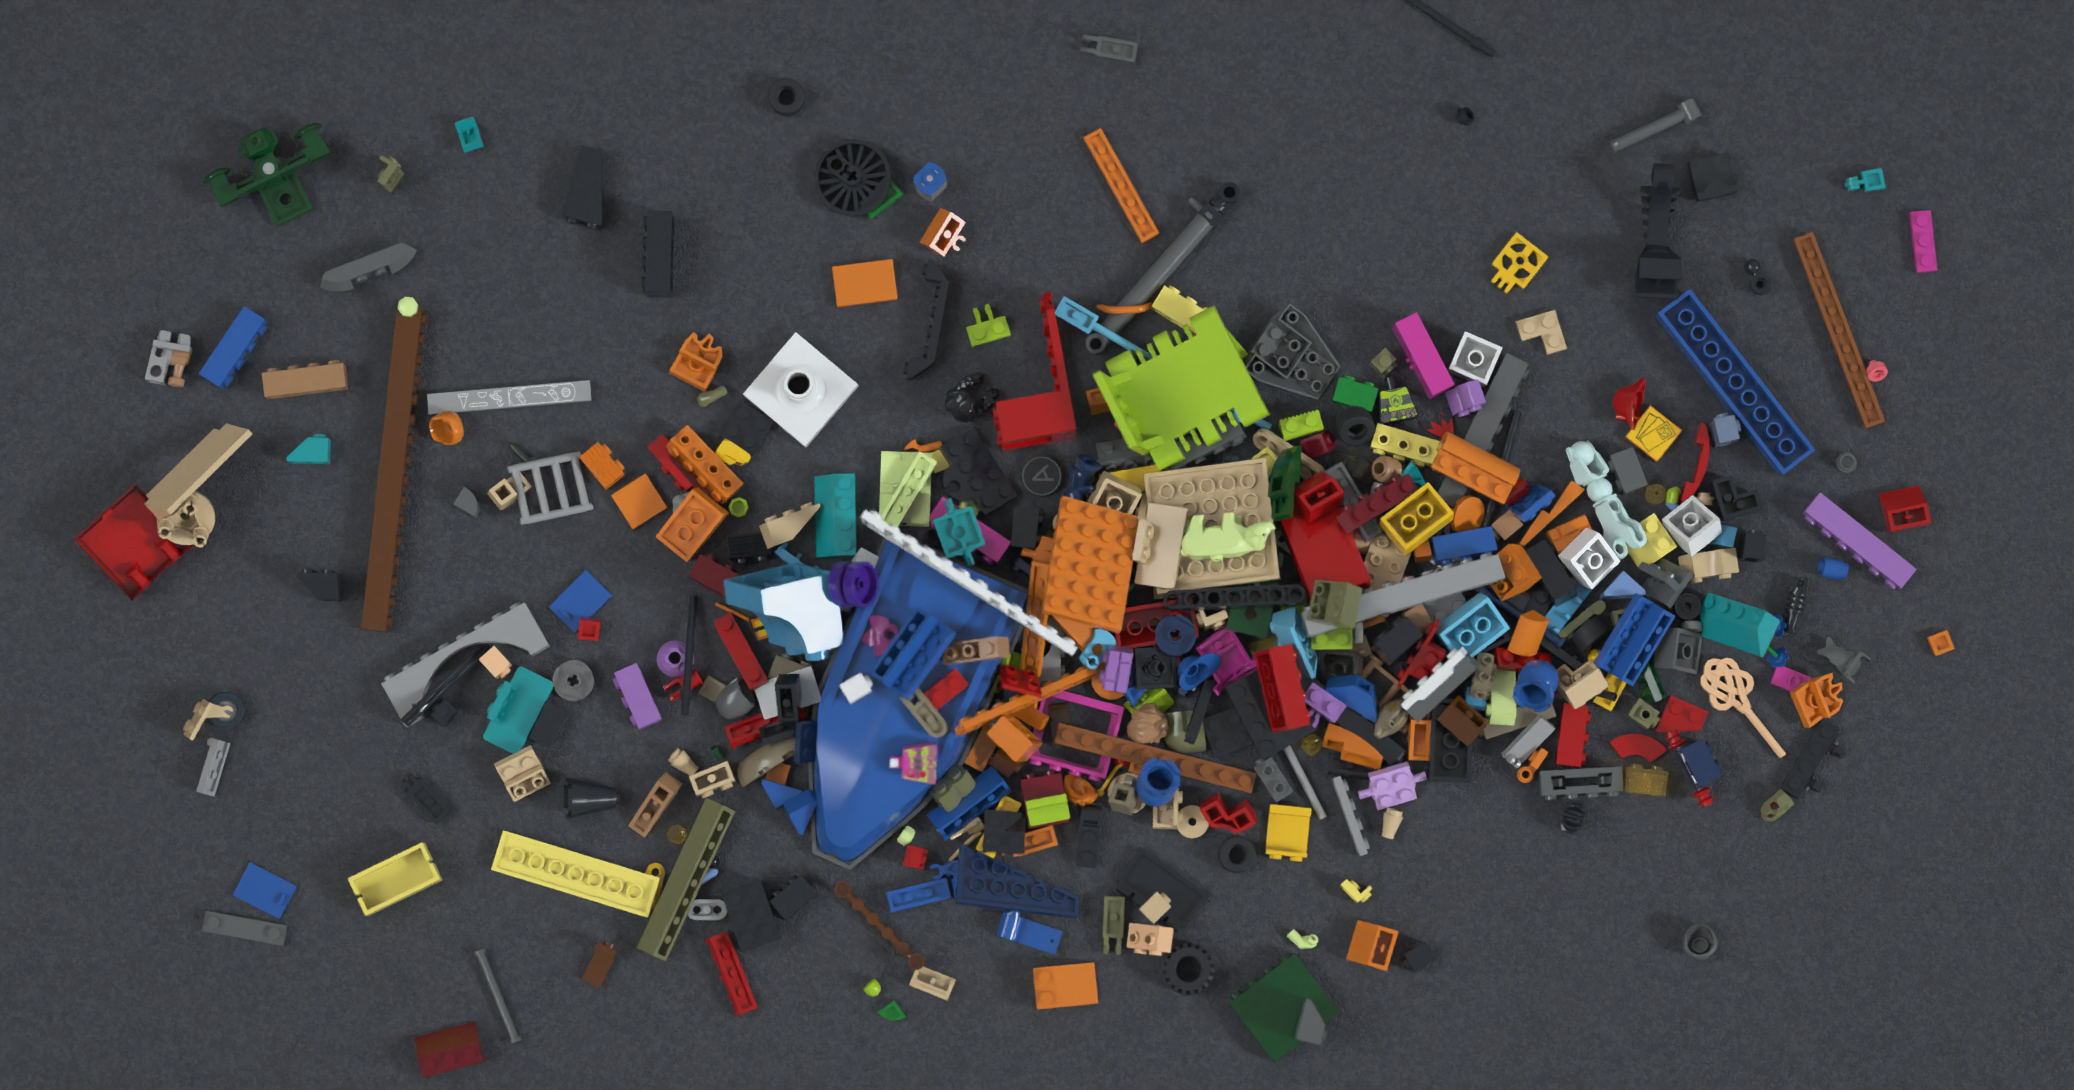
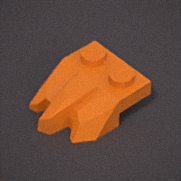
(697, 361)
(1817, 699)

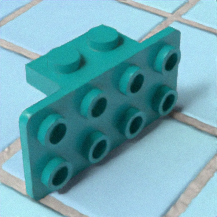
(516, 709)

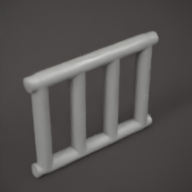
(535, 467)

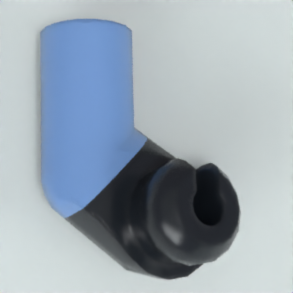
(713, 870)

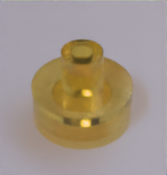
(1650, 494)
(1311, 744)

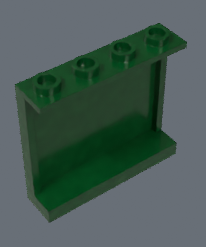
(1275, 1003)

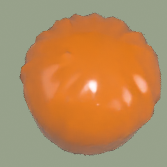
(446, 428)

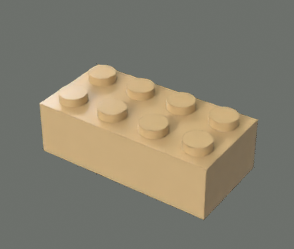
(1115, 494)

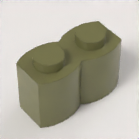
(952, 788)

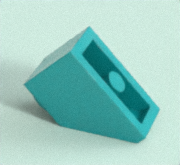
(312, 451)

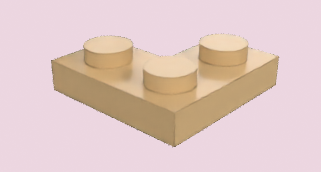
(1547, 327)

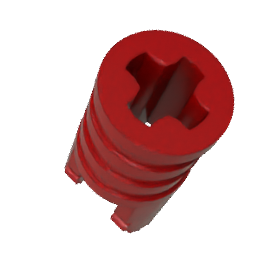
(695, 682)

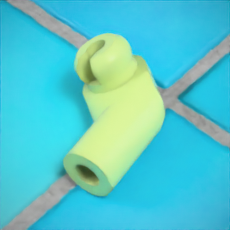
(1303, 942)

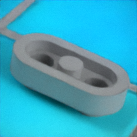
(707, 909)

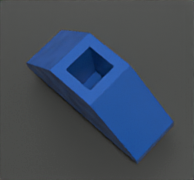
(1355, 694)

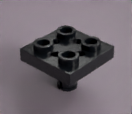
(1163, 667)

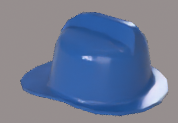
(1197, 669)

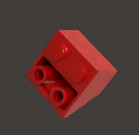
(1318, 495)
(1904, 509)

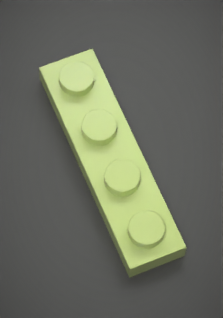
(908, 489)

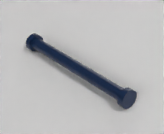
(1516, 613)

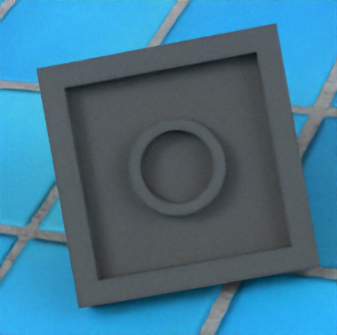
(1664, 581)

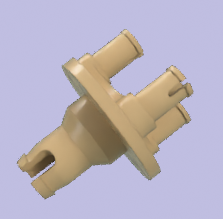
(191, 527)

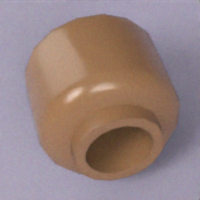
(1386, 468)

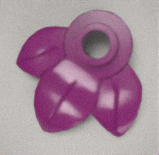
(879, 635)

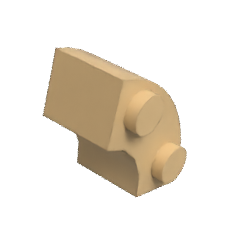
(1710, 564)

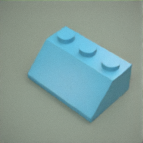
(1472, 626)
(1290, 630)

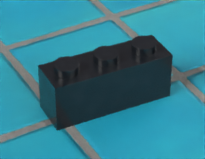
(1553, 572)

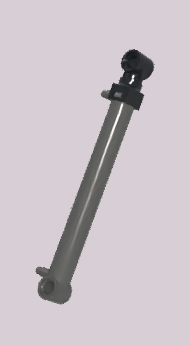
(1167, 263)

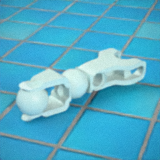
(1615, 522)

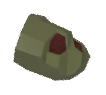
(1775, 806)

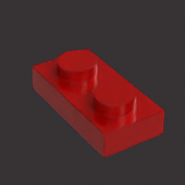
(945, 689)

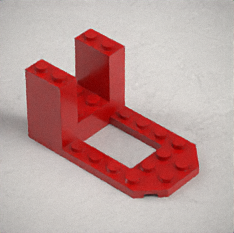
(1040, 417)

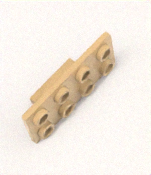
(1159, 545)
(1384, 562)

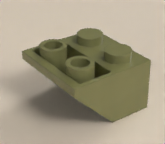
(1334, 604)

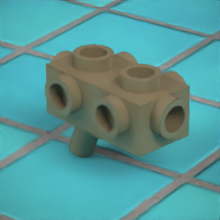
(1481, 677)

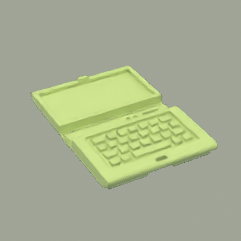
(893, 469)

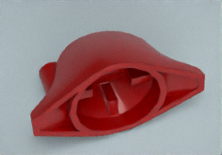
(1629, 402)

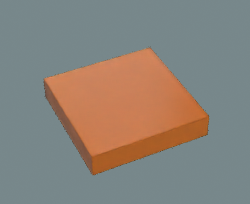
(639, 501)

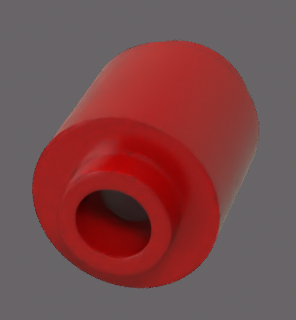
(1517, 492)

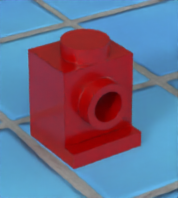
(915, 857)

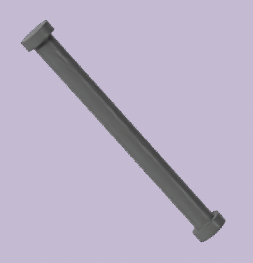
(497, 996)

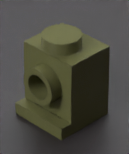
(1383, 363)
(1635, 714)

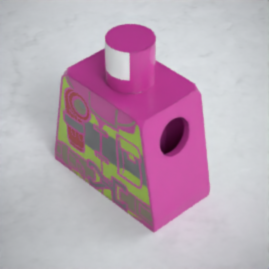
(917, 762)

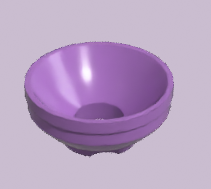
(663, 662)

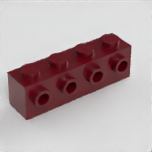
(1376, 504)

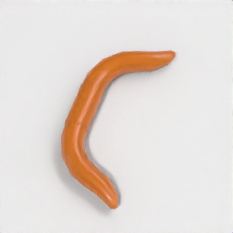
(1125, 309)

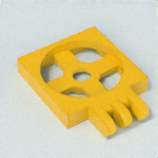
(1507, 276)

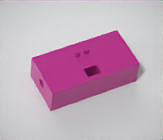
(1423, 356)

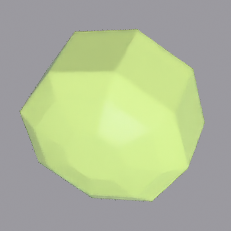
(408, 306)
(906, 836)

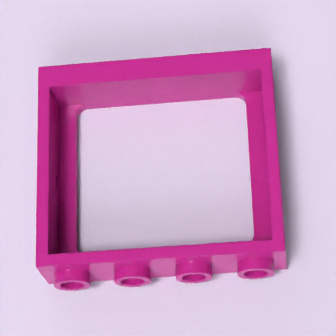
(1095, 774)

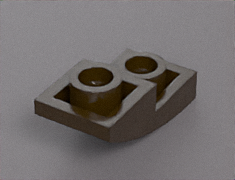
(1059, 714)

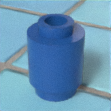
(1832, 568)

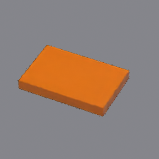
(864, 283)

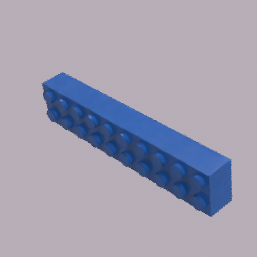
(1734, 382)

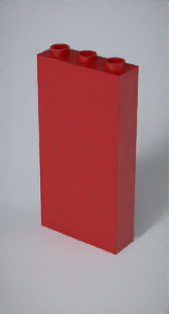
(1323, 550)

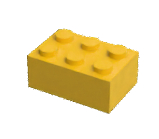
(1416, 519)

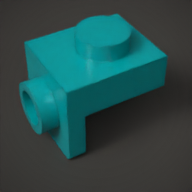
(469, 134)

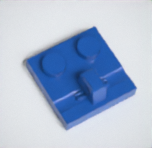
(1531, 504)

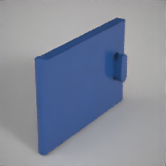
(580, 600)
(264, 890)

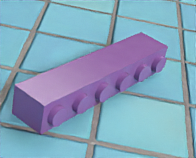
(1859, 541)

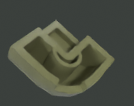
(1178, 726)

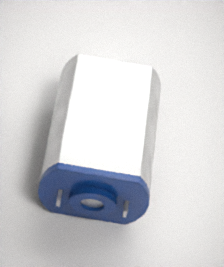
(930, 181)

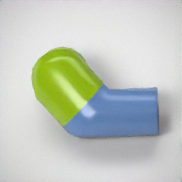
(1672, 498)

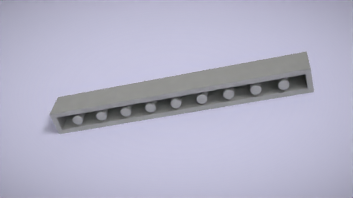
(1419, 590)

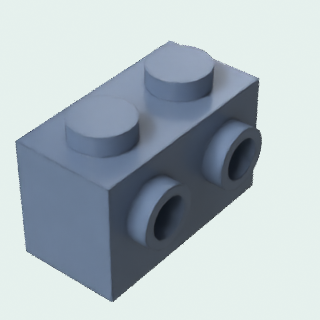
(1724, 430)

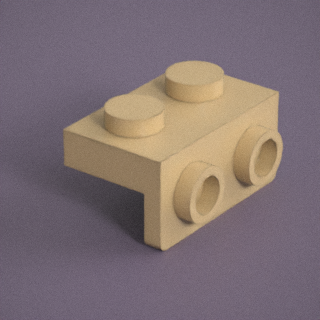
(1211, 622)
(1168, 815)

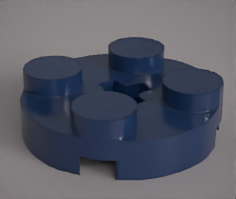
(1171, 624)

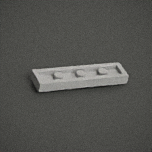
(1354, 824)

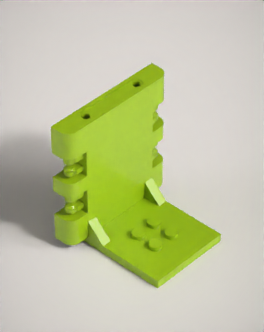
(1181, 390)

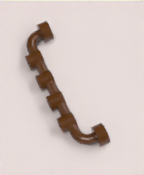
(915, 961)

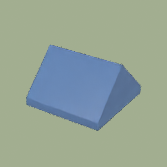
(1622, 588)

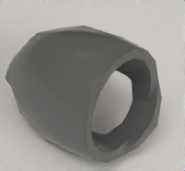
(732, 702)

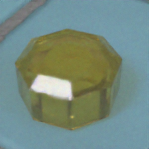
(677, 834)

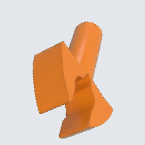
(924, 448)

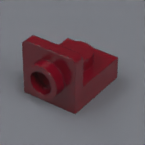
(1318, 444)

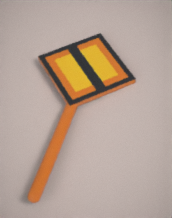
(757, 626)

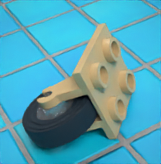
(222, 710)

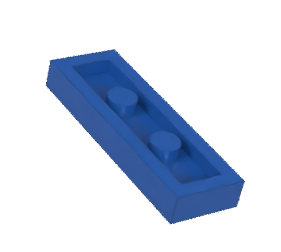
(918, 895)

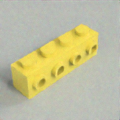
(1404, 445)

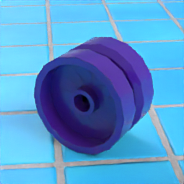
(853, 584)

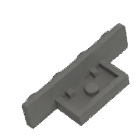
(1117, 456)

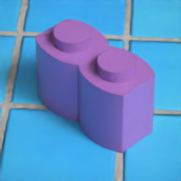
(1465, 398)

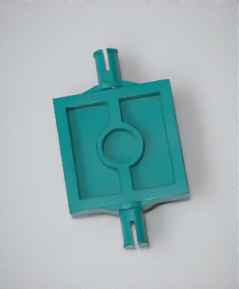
(959, 532)

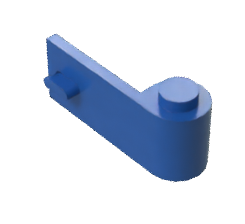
(1028, 932)

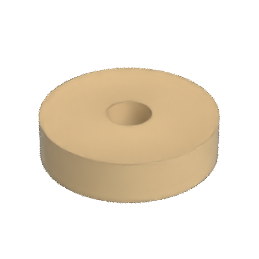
(1192, 831)

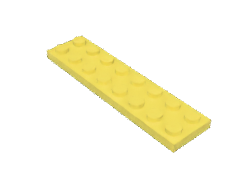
(575, 874)

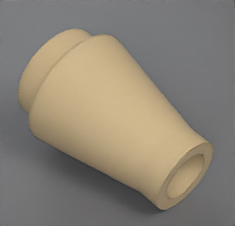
(681, 761)
(1391, 822)

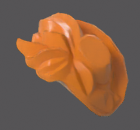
(1079, 790)

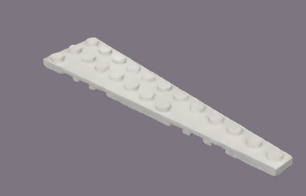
(961, 577)

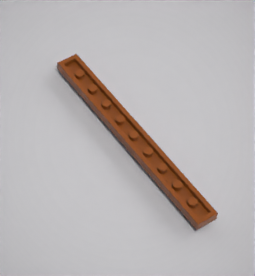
(1838, 330)
(1140, 754)

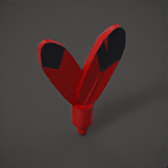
(1447, 424)

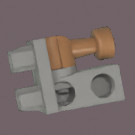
(167, 354)

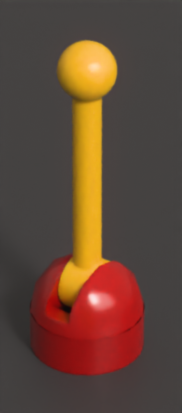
(1118, 764)

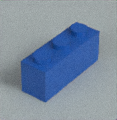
(1463, 545)

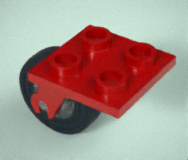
(1016, 682)

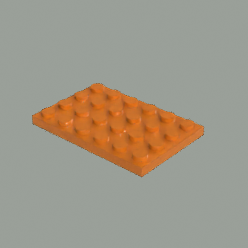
(1090, 564)

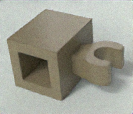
(1124, 796)

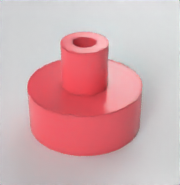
(1876, 371)

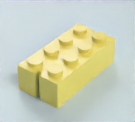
(395, 879)

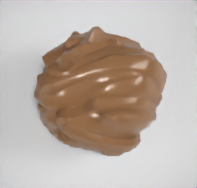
(1147, 724)

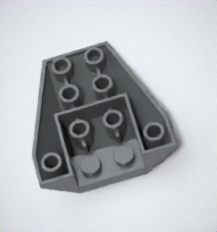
(1292, 355)

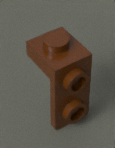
(600, 964)

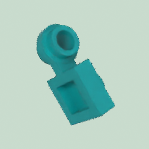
(1871, 181)

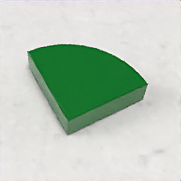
(892, 1012)

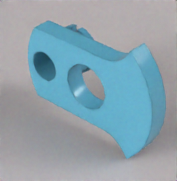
(1101, 637)

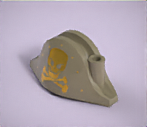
(1390, 718)

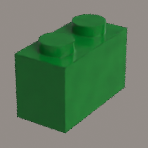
(1352, 393)

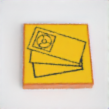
(1653, 433)

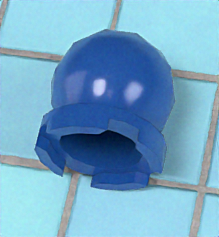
(1536, 685)
(1158, 782)

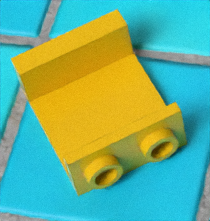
(1287, 832)

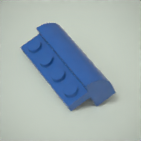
(1634, 639)
(912, 653)

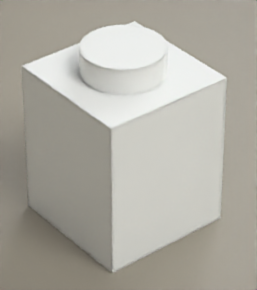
(856, 687)

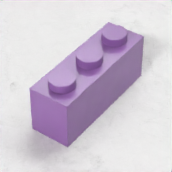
(637, 697)

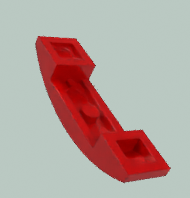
(1702, 440)

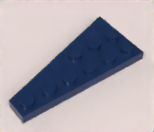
(1003, 887)

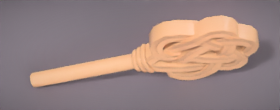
(1744, 707)

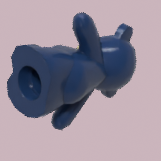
(1082, 477)

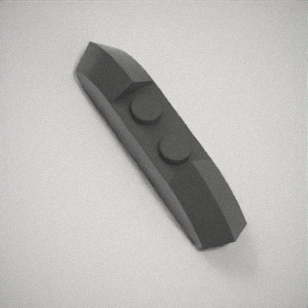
(342, 277)

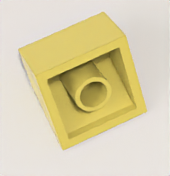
(1657, 545)

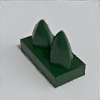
(1654, 690)

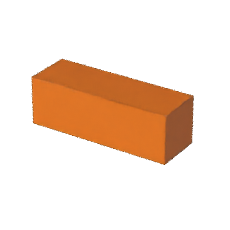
(1032, 717)

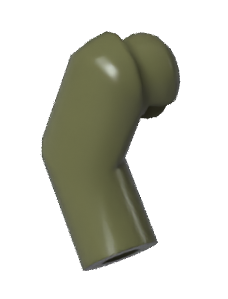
(710, 396)

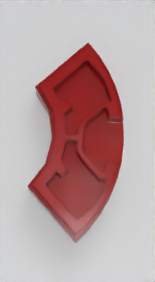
(1638, 745)

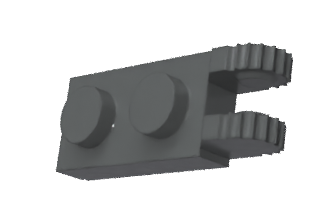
(1111, 48)

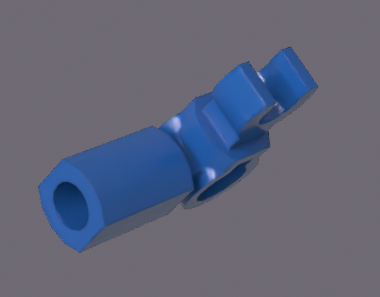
(949, 869)

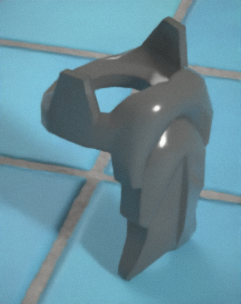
(1845, 661)

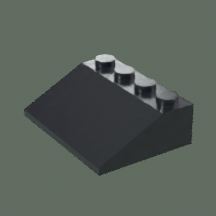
(1251, 706)

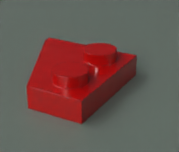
(1680, 716)

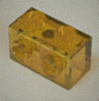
(1645, 781)

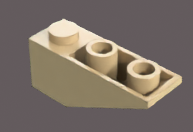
(785, 528)

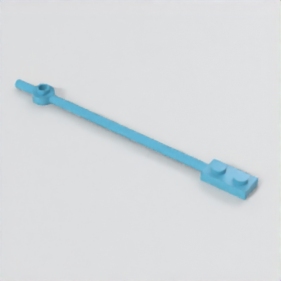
(1086, 321)

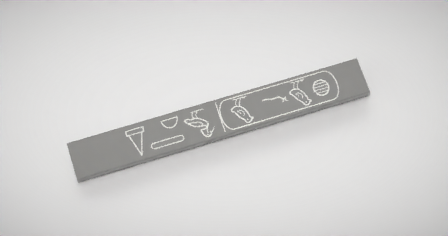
(509, 397)

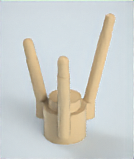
(973, 827)

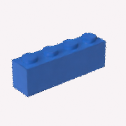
(233, 347)
(987, 791)

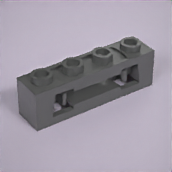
(1615, 783)

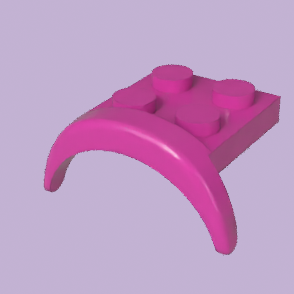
(1232, 654)

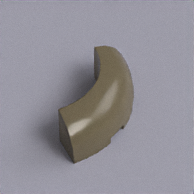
(764, 760)

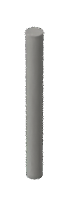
(1304, 782)

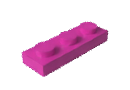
(1923, 241)

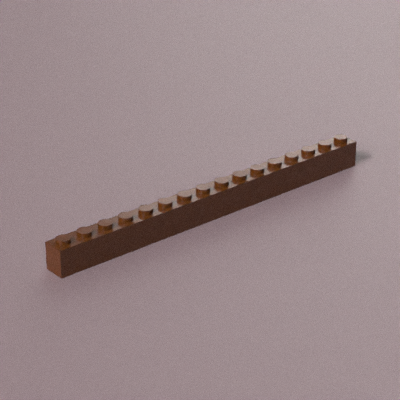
(392, 472)

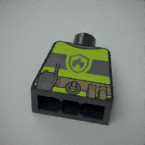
(1395, 403)

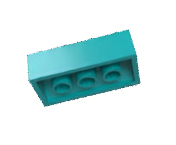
(836, 516)
(1737, 624)

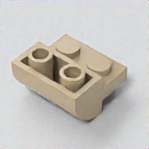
(522, 773)

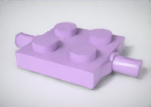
(1392, 785)

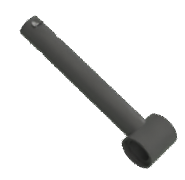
(1687, 112)

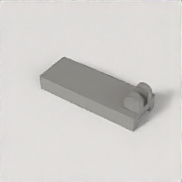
(1528, 741)
(213, 766)

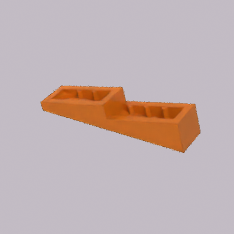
(1543, 519)

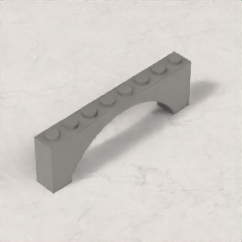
(512, 628)

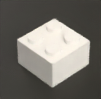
(1474, 359)
(1692, 525)
(1589, 558)

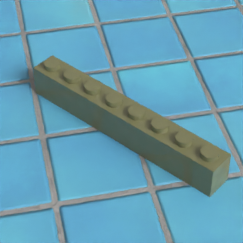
(685, 879)

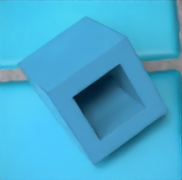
(1726, 538)

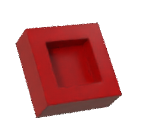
(588, 629)

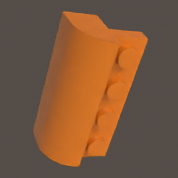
(1475, 467)

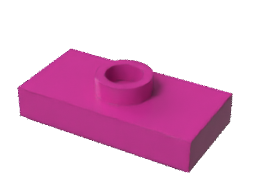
(1788, 678)

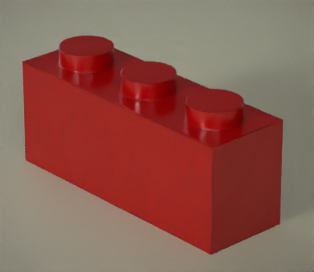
(1572, 736)

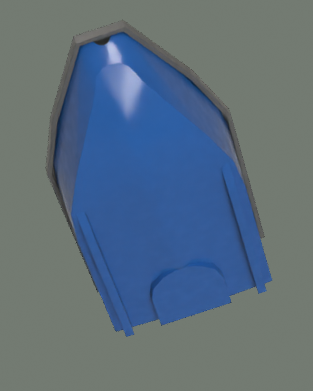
(851, 777)

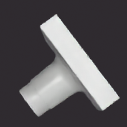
(805, 413)

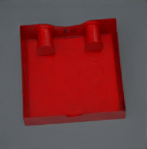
(128, 543)

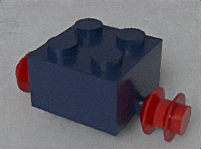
(1697, 764)

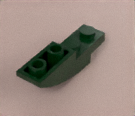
(1283, 481)

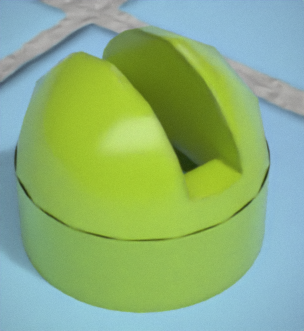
(872, 988)

